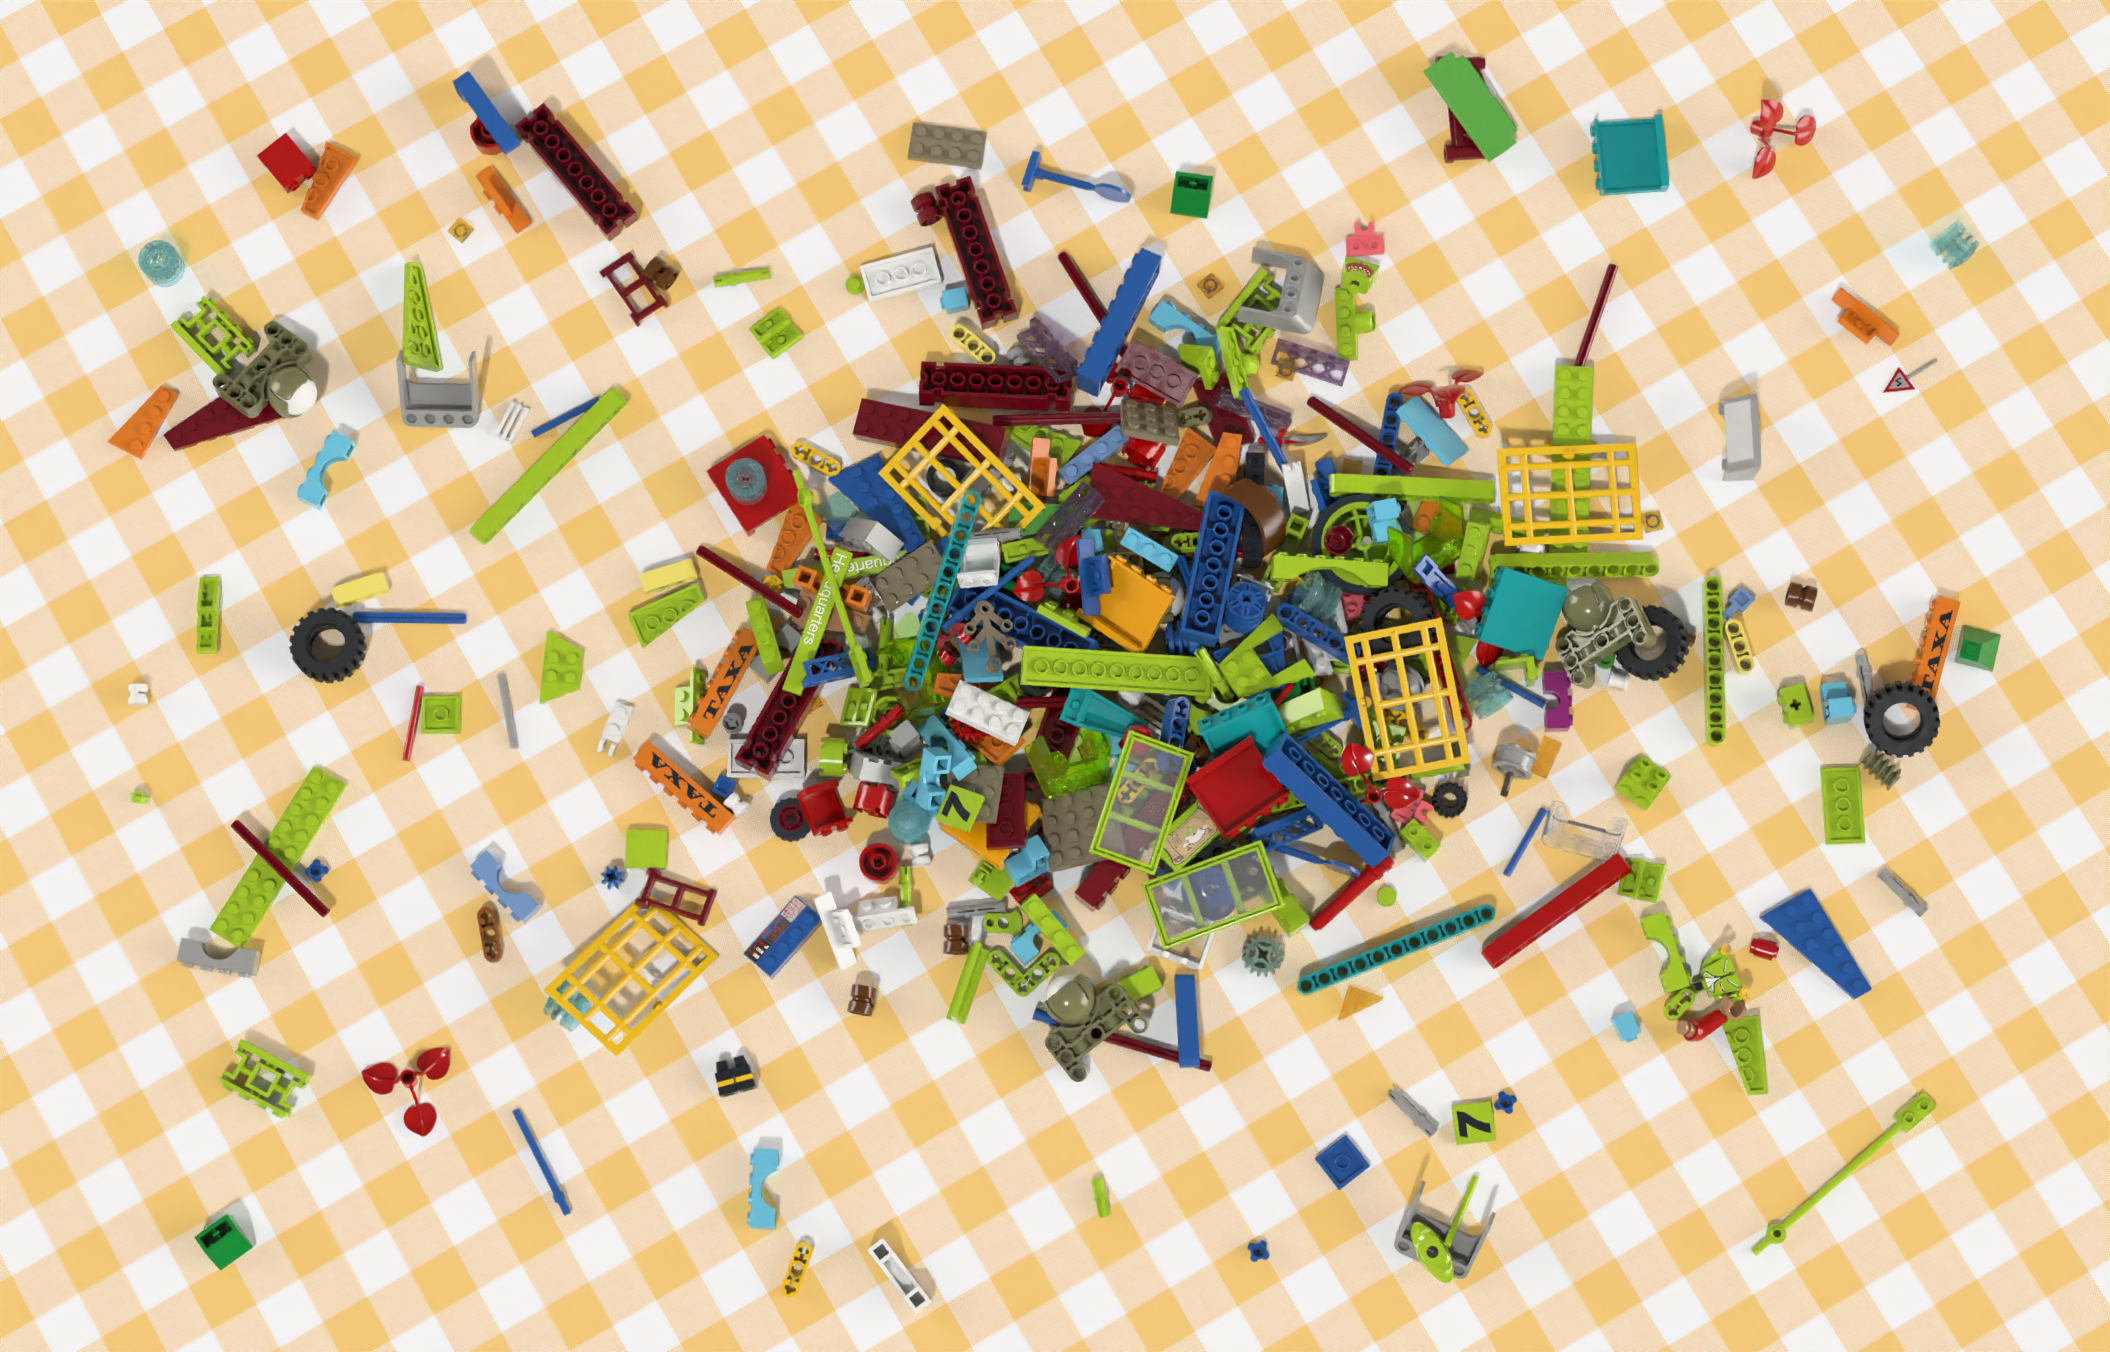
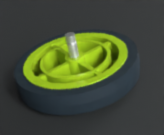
(1352, 513)

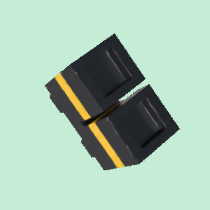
(742, 1073)

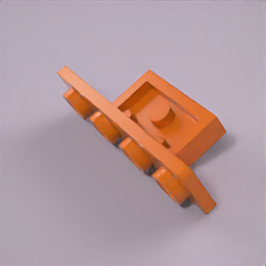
(503, 200)
(1862, 321)
(1041, 469)

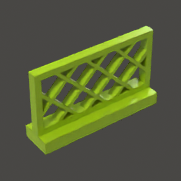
(968, 983)

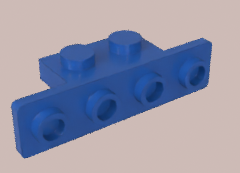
(1320, 485)
(1093, 576)

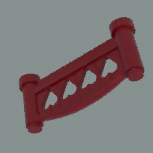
(1461, 146)

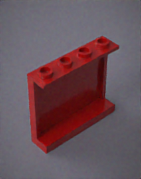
(780, 491)
(1236, 789)

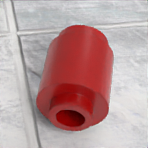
(1764, 948)

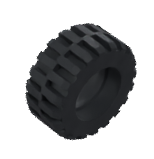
(1384, 603)
(314, 625)
(1672, 654)
(1904, 744)

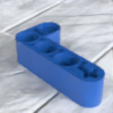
(1177, 712)

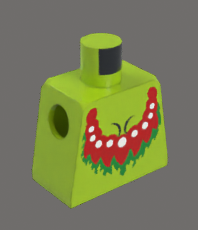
(1358, 275)

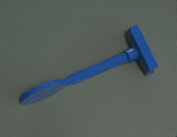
(1105, 190)
(1350, 712)
(1333, 865)

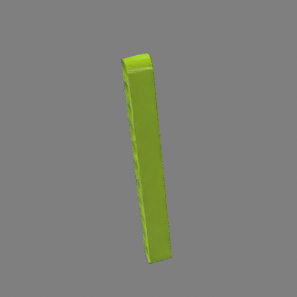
(548, 466)

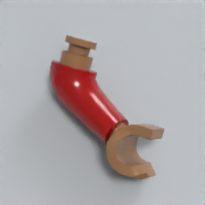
(1699, 1029)

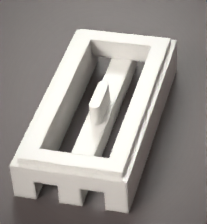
(506, 417)

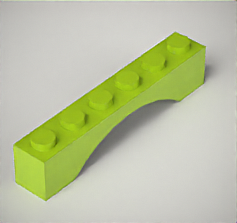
(1369, 574)

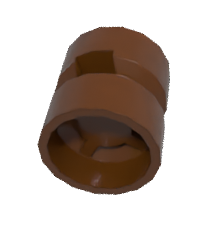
(660, 273)
(1801, 596)
(1200, 750)
(956, 939)
(862, 1000)

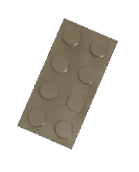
(947, 145)
(909, 576)

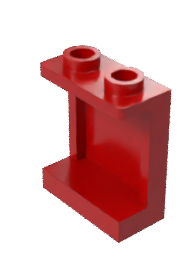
(287, 163)
(823, 808)

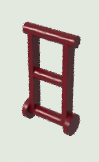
(636, 317)
(655, 875)

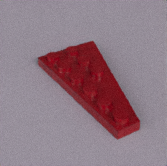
(215, 421)
(1138, 504)

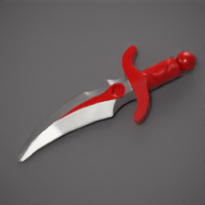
(1294, 440)

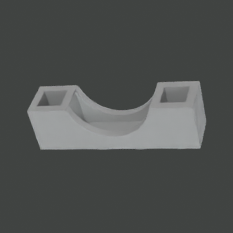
(194, 952)

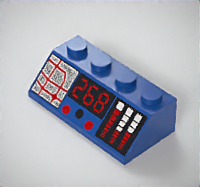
(783, 937)

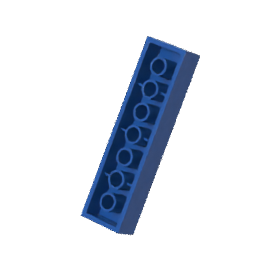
(1118, 322)
(1211, 569)
(1028, 625)
(1328, 799)

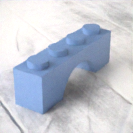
(1102, 449)
(489, 870)

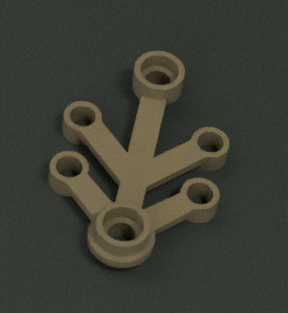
(989, 633)

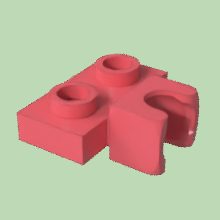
(1364, 242)
(1353, 606)
(1412, 810)

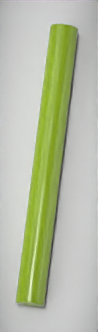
(1461, 1211)

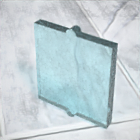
(835, 511)

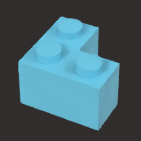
(1380, 516)
(1836, 703)
(1029, 862)

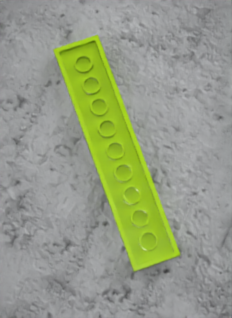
(1570, 428)
(1113, 671)
(288, 843)

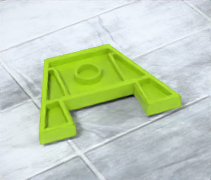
(1065, 617)

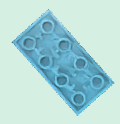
(1432, 431)
(974, 664)

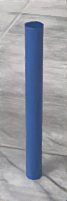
(563, 418)
(1514, 688)
(1525, 841)

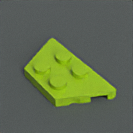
(560, 668)

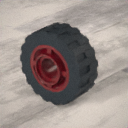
(784, 830)

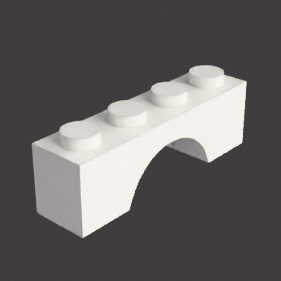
(899, 1276)

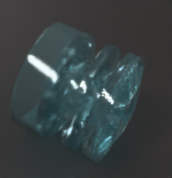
(1954, 245)
(166, 271)
(746, 491)
(1052, 573)
(1317, 596)
(1488, 696)
(916, 831)
(567, 1021)

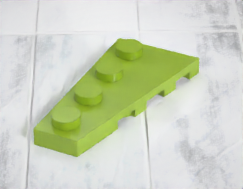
(1061, 446)
(659, 616)
(1747, 1048)

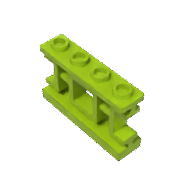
(1245, 301)
(202, 348)
(272, 1066)

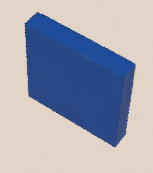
(1342, 1162)

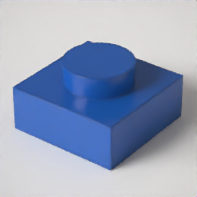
(834, 535)
(724, 786)

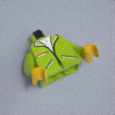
(1720, 977)

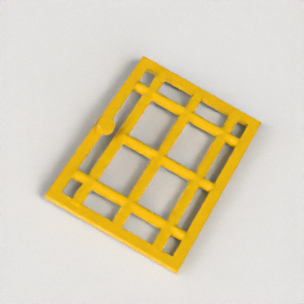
(1568, 454)
(981, 468)
(1365, 702)
(631, 973)

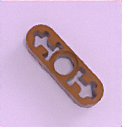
(492, 920)

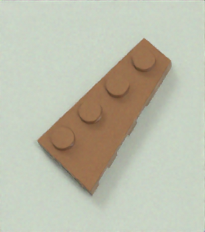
(858, 620)

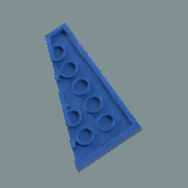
(879, 500)
(1814, 937)

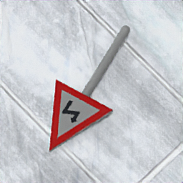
(1901, 383)

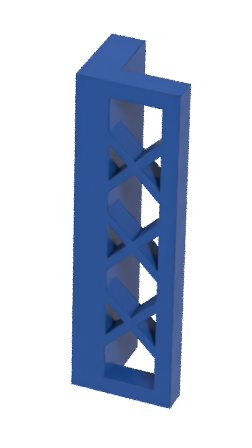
(835, 675)
(1286, 822)

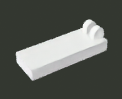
(1295, 487)

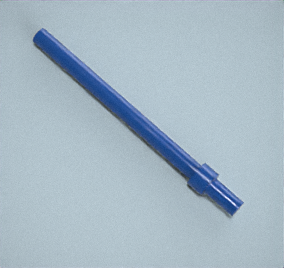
(959, 615)
(558, 1196)

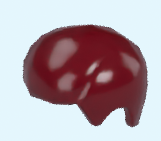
(1338, 540)

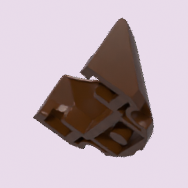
(1265, 510)

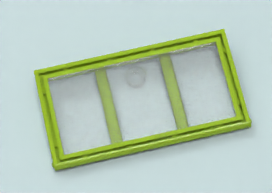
(1141, 802)
(1213, 895)

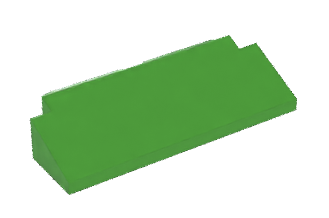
(1473, 105)

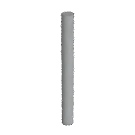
(507, 711)

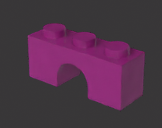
(1557, 684)

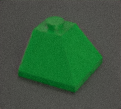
(1977, 648)

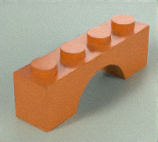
(852, 595)

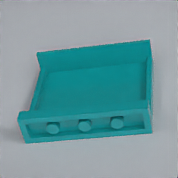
(1630, 156)
(1520, 612)
(1252, 718)

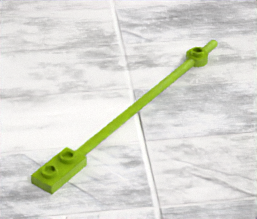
(856, 654)
(1906, 1120)

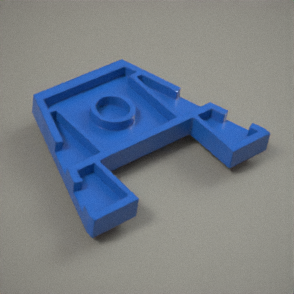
(1272, 661)

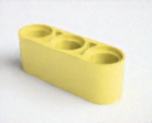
(968, 339)
(668, 576)
(360, 590)
(1738, 638)

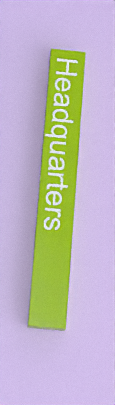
(858, 568)
(816, 623)

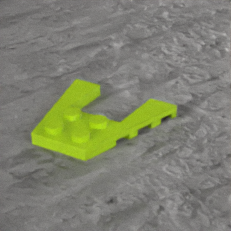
(1246, 671)

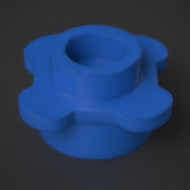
(317, 877)
(1510, 1102)
(1253, 1250)

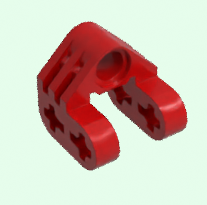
(947, 651)

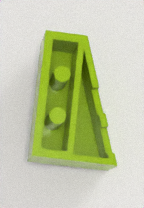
(1310, 710)
(1292, 916)

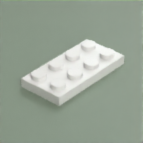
(900, 274)
(987, 713)
(791, 766)

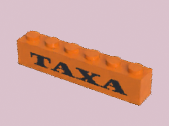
(1934, 644)
(724, 684)
(684, 788)

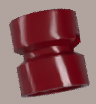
(925, 206)

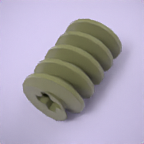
(1881, 769)

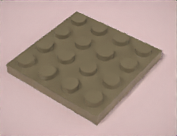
(1071, 825)

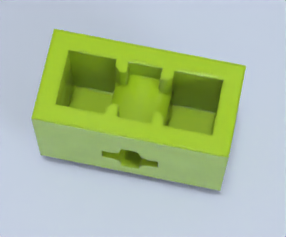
(1797, 695)
(1419, 840)

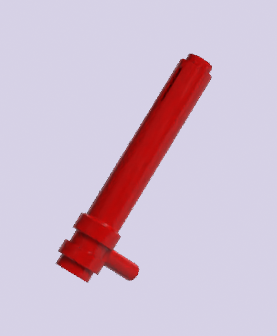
(1350, 893)

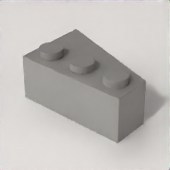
(871, 538)
(874, 768)

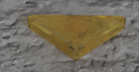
(1356, 1001)

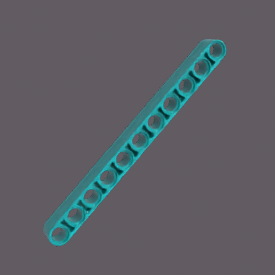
(948, 583)
(1403, 943)

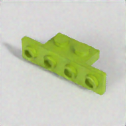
(1497, 526)
(686, 701)

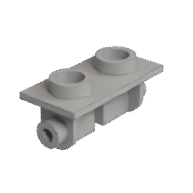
(1416, 451)

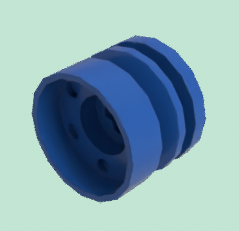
(1244, 607)
(1174, 644)

